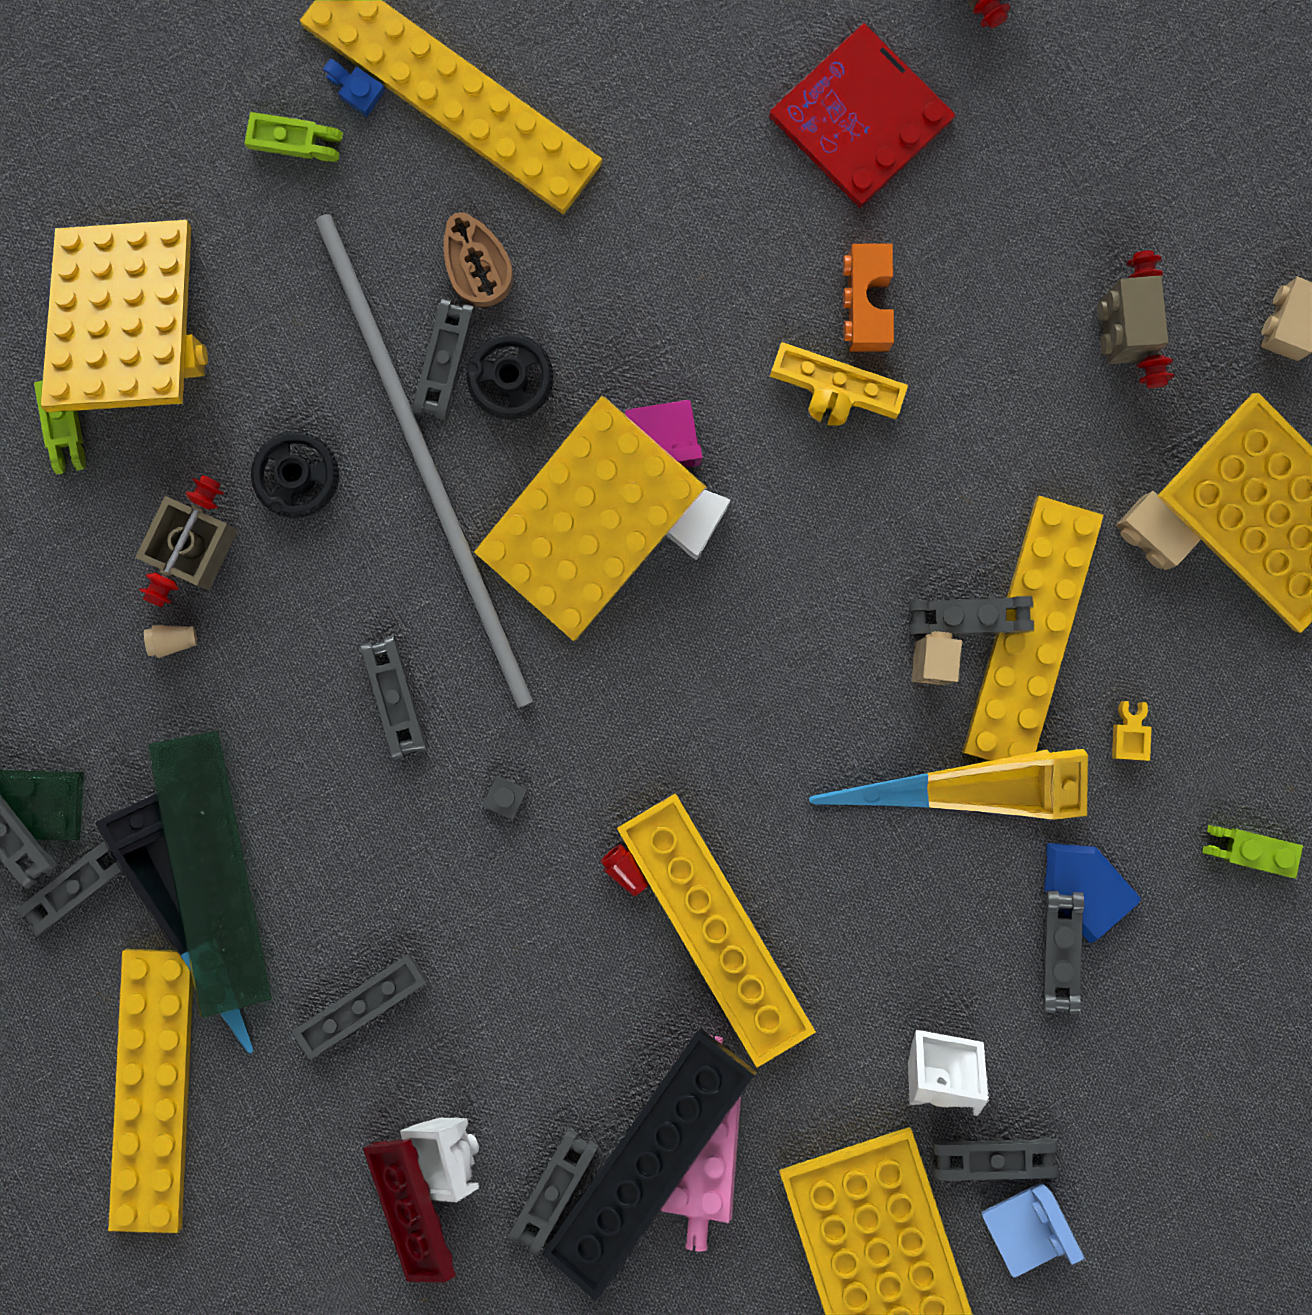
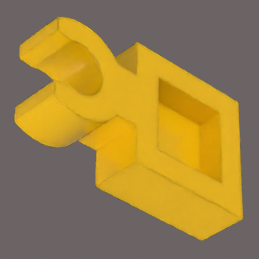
(1132, 739)

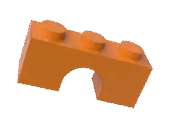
(868, 327)

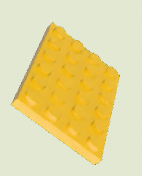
(117, 316)
(1254, 506)
(589, 518)
(874, 1231)

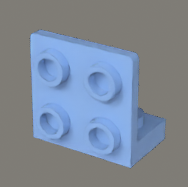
(1030, 1230)

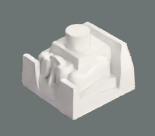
(947, 1072)
(445, 1156)

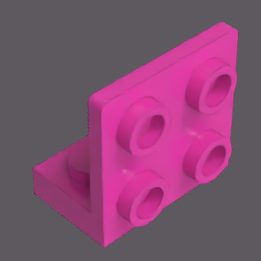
(672, 428)

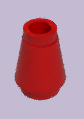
(624, 869)

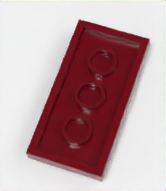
(409, 1211)

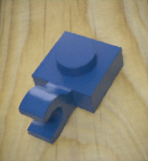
(356, 89)

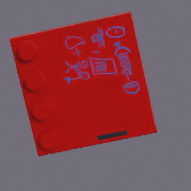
(861, 115)

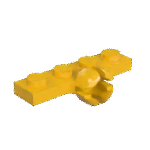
(837, 385)

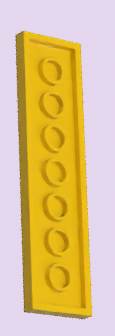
(1026, 665)
(716, 930)
(151, 1092)

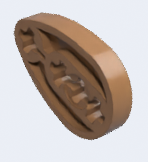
(493, 258)

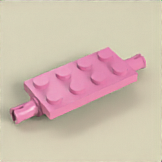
(709, 1184)

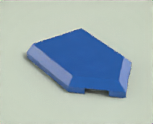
(1088, 871)

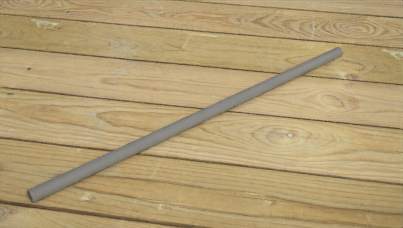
(424, 461)

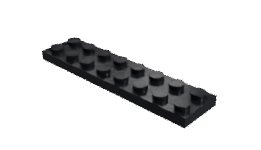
(649, 1163)

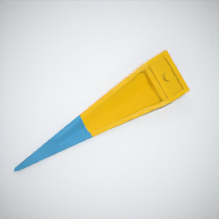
(1021, 785)

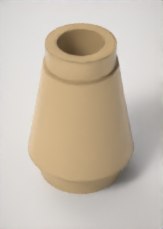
(167, 639)

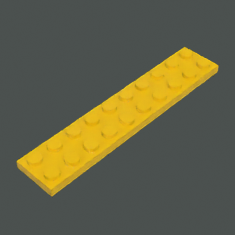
(456, 97)

